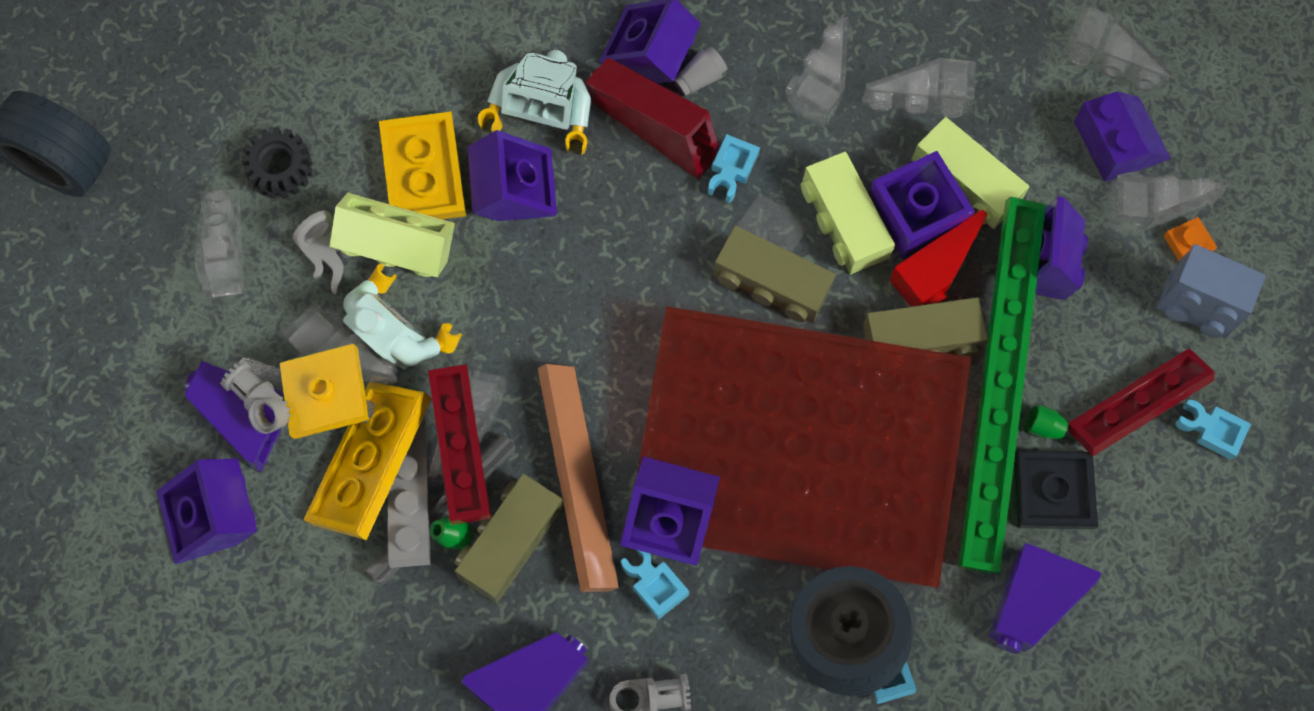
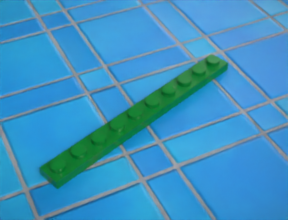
(1002, 387)

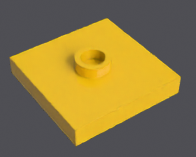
(324, 391)

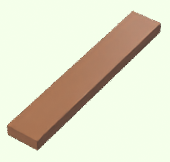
(577, 479)

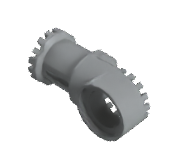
(255, 395)
(655, 694)

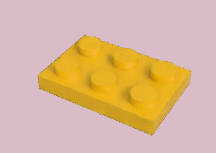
(423, 165)

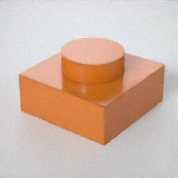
(1186, 235)

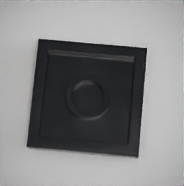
(1055, 490)

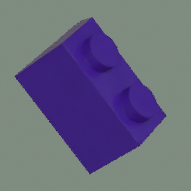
(653, 39)
(1119, 135)
(511, 178)
(919, 203)
(1061, 251)
(206, 509)
(669, 511)

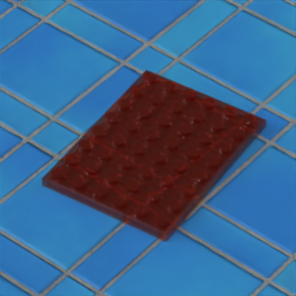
(817, 440)

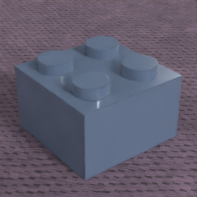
(1210, 292)

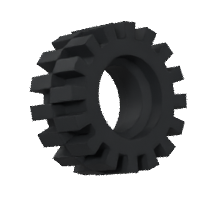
(269, 145)

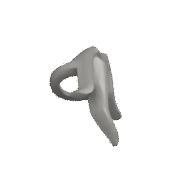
(314, 241)

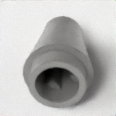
(700, 71)

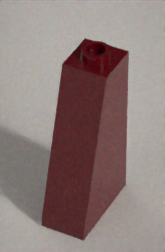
(656, 115)

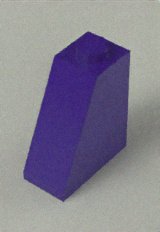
(228, 416)
(1037, 597)
(531, 676)

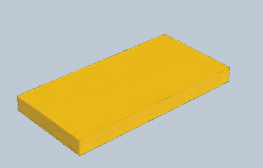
(368, 462)

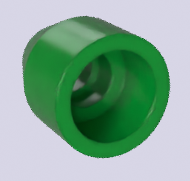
(1046, 423)
(450, 535)

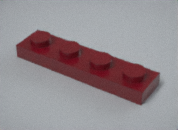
(1141, 401)
(459, 444)

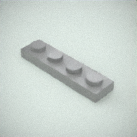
(410, 507)

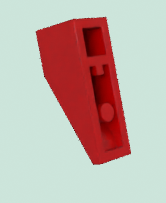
(929, 272)

